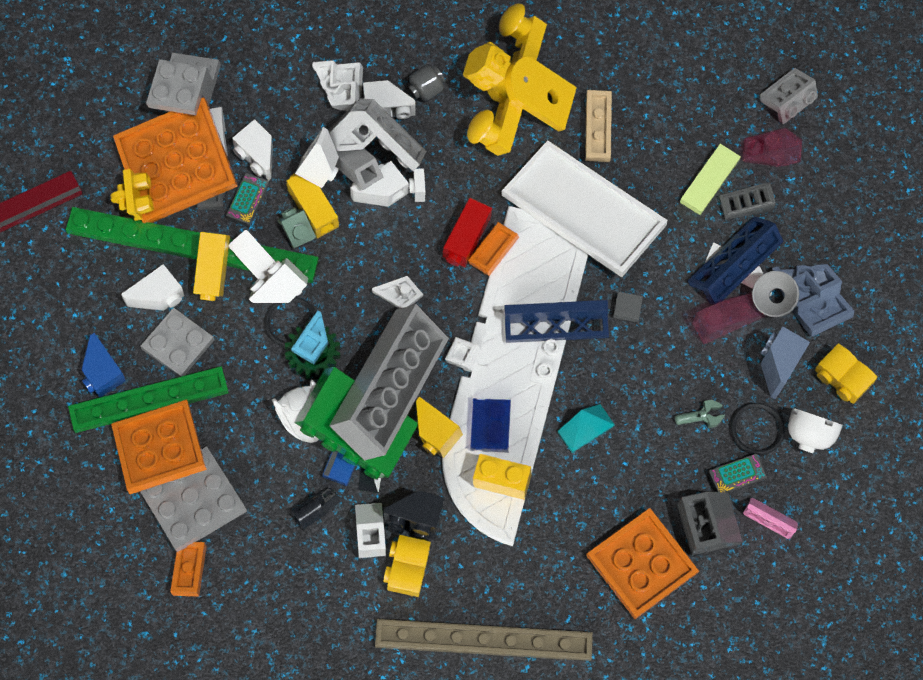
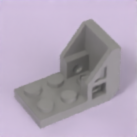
(365, 122)

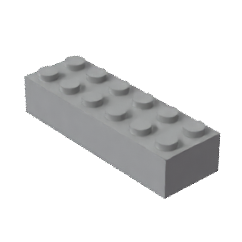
(389, 382)

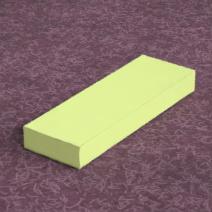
(710, 179)

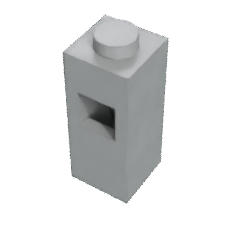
(359, 167)

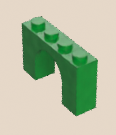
(322, 408)

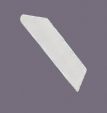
(252, 255)

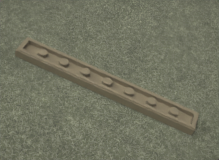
(484, 640)

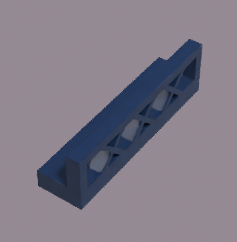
(740, 261)
(559, 312)

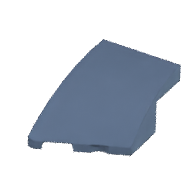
(819, 298)

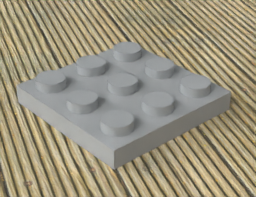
(194, 504)

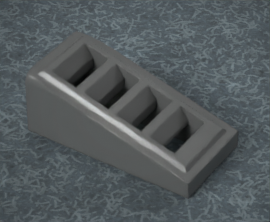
(754, 191)

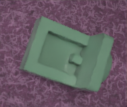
(296, 226)

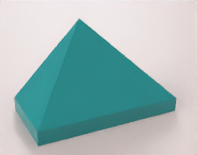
(585, 427)

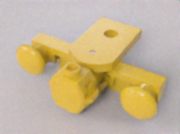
(516, 84)

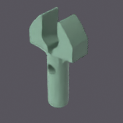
(702, 415)

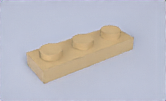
(598, 126)

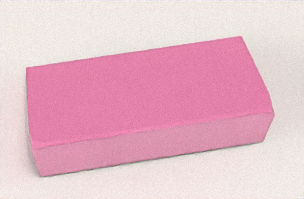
(770, 518)

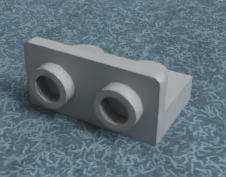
(790, 94)

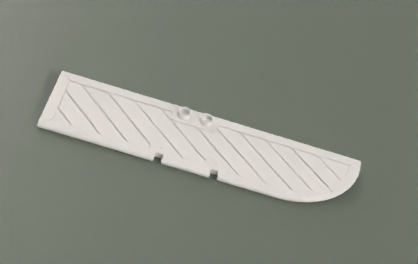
(535, 270)

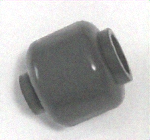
(426, 83)

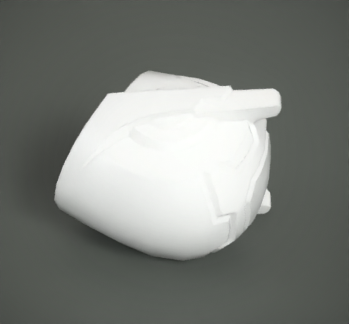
(289, 408)

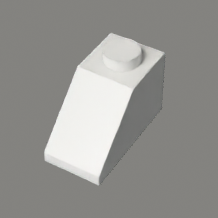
(319, 160)
(154, 291)

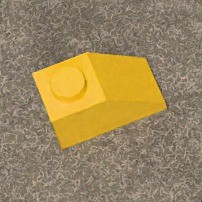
(436, 429)

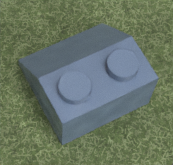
(781, 357)

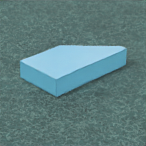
(312, 340)

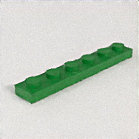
(147, 398)

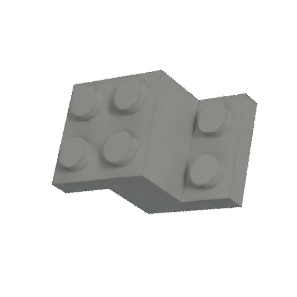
(183, 83)

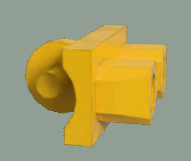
(129, 194)

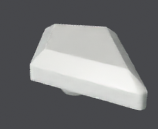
(399, 292)

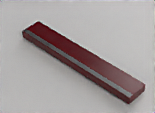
(38, 200)

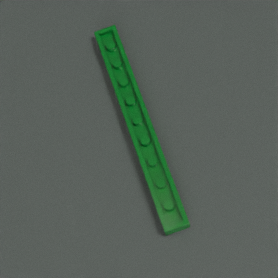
(166, 239)

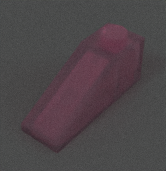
(725, 317)

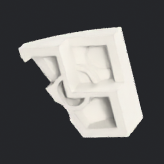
(340, 82)

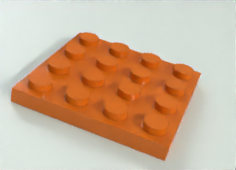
(180, 157)

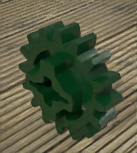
(328, 355)

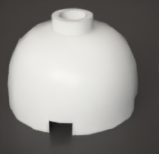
(812, 430)

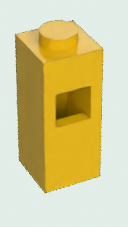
(314, 203)
(211, 265)

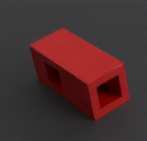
(467, 233)

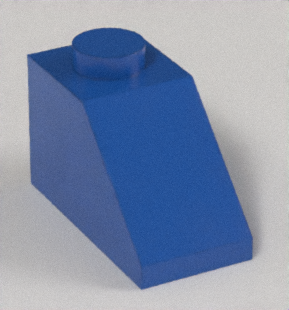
(100, 369)

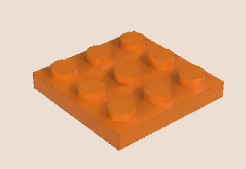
(158, 447)
(642, 563)

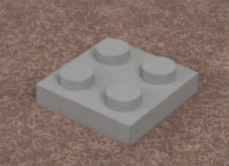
(177, 343)

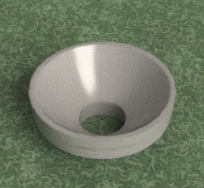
(770, 282)

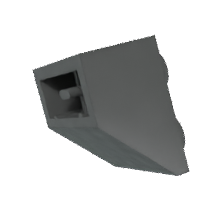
(709, 522)

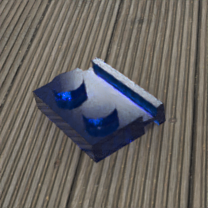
(490, 425)

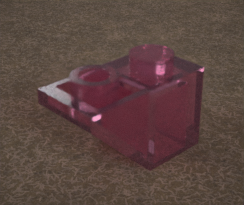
(773, 148)

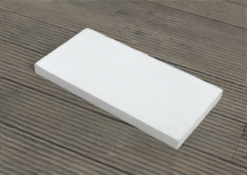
(584, 208)

